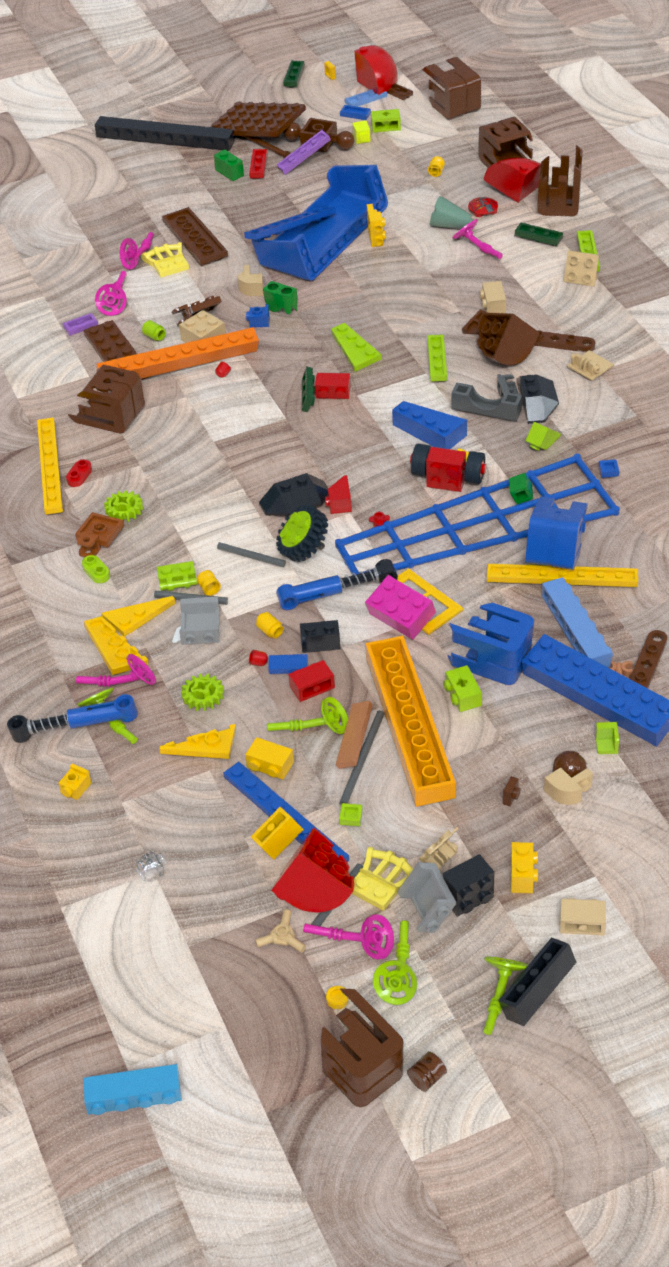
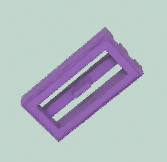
(79, 324)

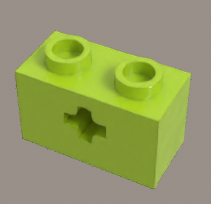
(385, 120)
(463, 688)

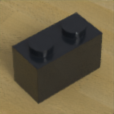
(320, 636)

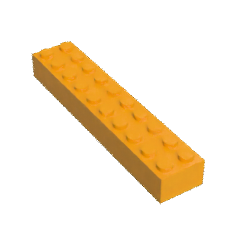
(410, 721)

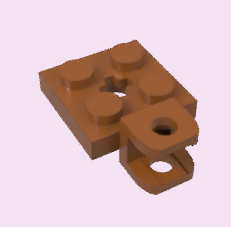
(92, 537)

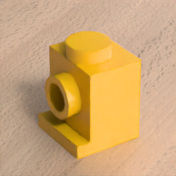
(75, 782)

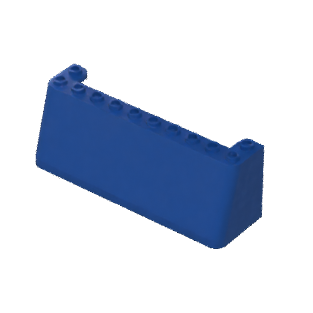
(312, 247)

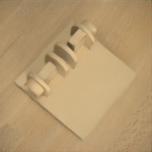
(581, 268)
(589, 364)
(441, 850)

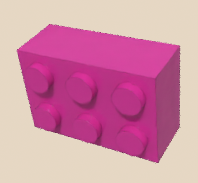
(400, 607)

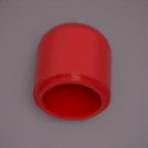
(222, 369)
(258, 658)

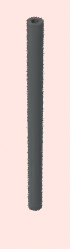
(362, 757)

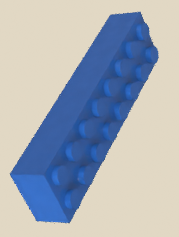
(598, 689)

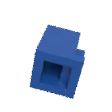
(258, 316)

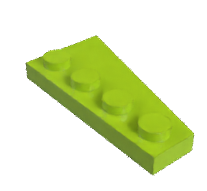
(357, 349)

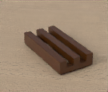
(400, 92)

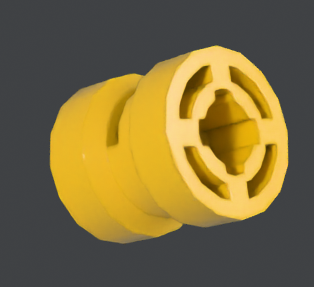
(436, 166)
(208, 582)

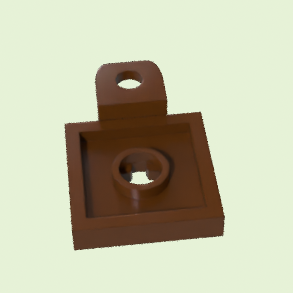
(209, 304)

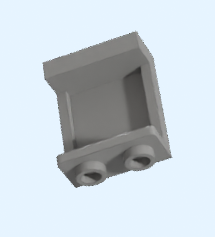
(199, 620)
(429, 895)

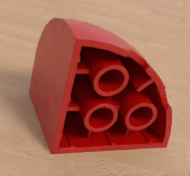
(375, 68)
(514, 177)
(315, 876)

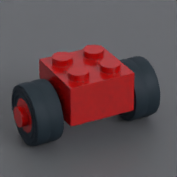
(446, 467)

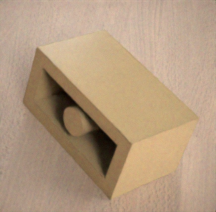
(493, 297)
(582, 916)

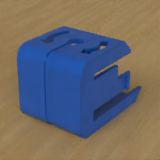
(555, 534)
(493, 655)

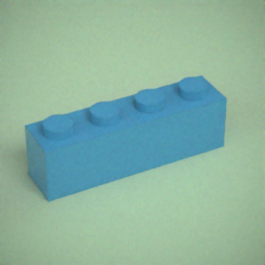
(132, 1089)

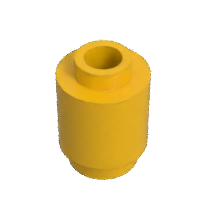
(269, 625)

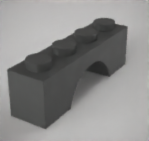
(467, 399)

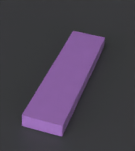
(303, 152)

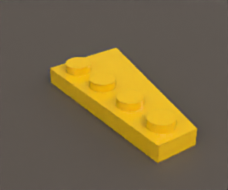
(111, 645)

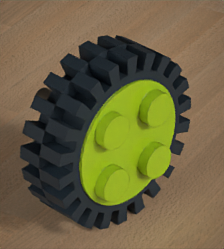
(302, 533)

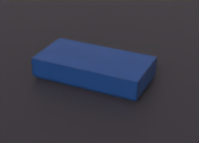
(355, 112)
(287, 663)

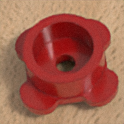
(379, 518)

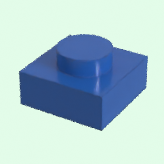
(608, 468)

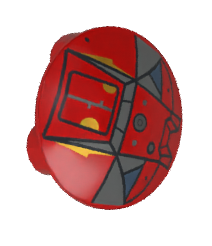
(483, 206)

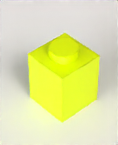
(361, 132)

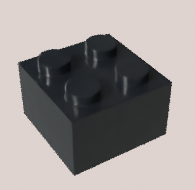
(470, 884)

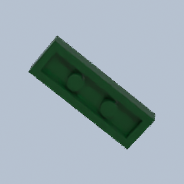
(294, 73)
(539, 234)
(308, 389)

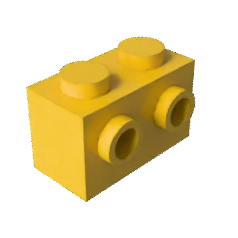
(269, 758)
(277, 833)
(522, 867)

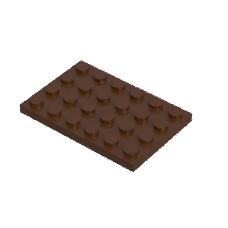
(259, 118)

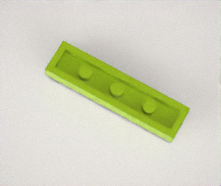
(587, 243)
(437, 358)

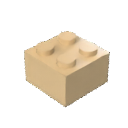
(201, 326)

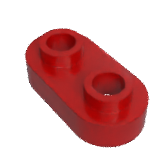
(79, 473)

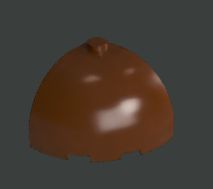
(505, 337)

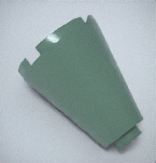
(449, 215)

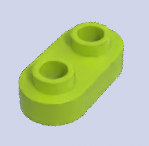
(95, 569)

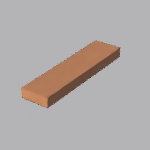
(354, 734)

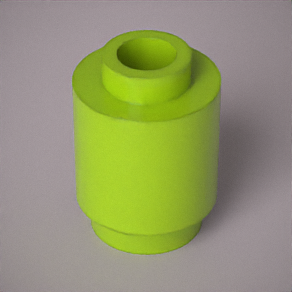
(153, 330)

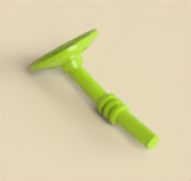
(329, 718)
(117, 726)
(505, 969)
(397, 976)

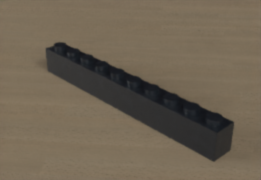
(164, 133)

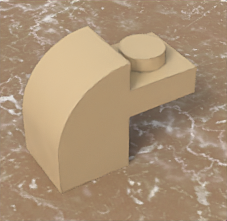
(249, 283)
(567, 789)

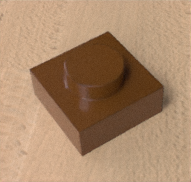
(511, 791)

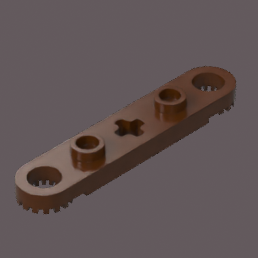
(565, 341)
(651, 656)

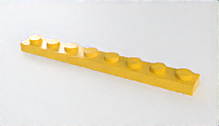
(49, 466)
(579, 576)

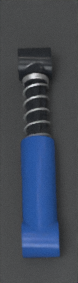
(291, 596)
(122, 709)

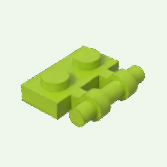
(176, 576)

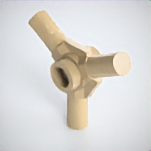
(282, 934)

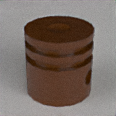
(427, 1071)

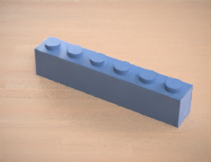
(575, 621)

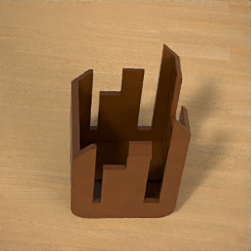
(461, 89)
(500, 141)
(559, 197)
(112, 410)
(366, 1057)

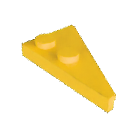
(132, 617)
(209, 744)

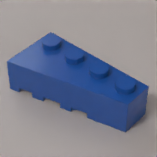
(429, 425)

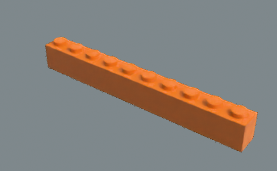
(188, 354)

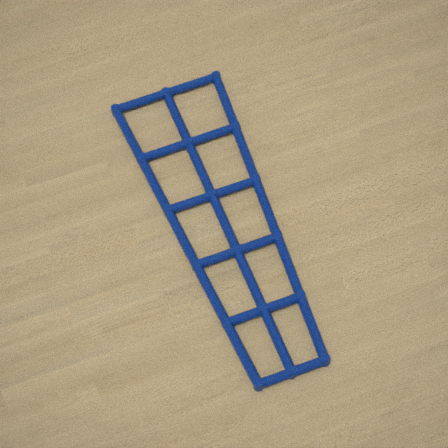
(450, 529)

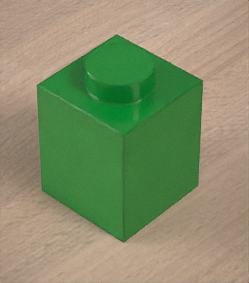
(521, 488)

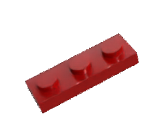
(258, 163)

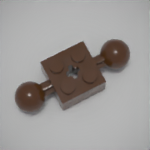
(344, 139)

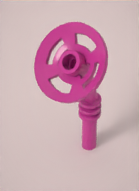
(468, 233)
(133, 253)
(112, 296)
(139, 671)
(367, 939)

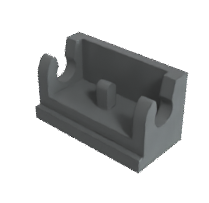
(503, 386)

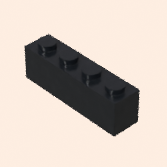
(537, 981)

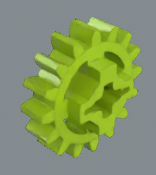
(124, 505)
(202, 692)

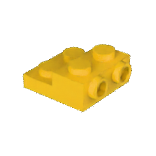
(375, 226)

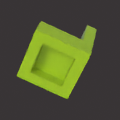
(607, 738)

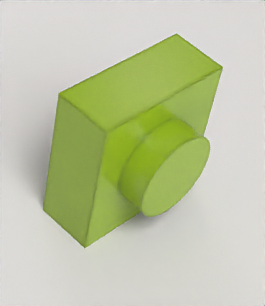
(350, 814)

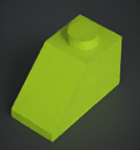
(541, 436)

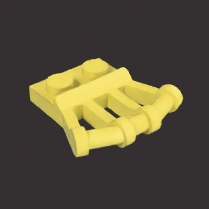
(169, 265)
(372, 887)

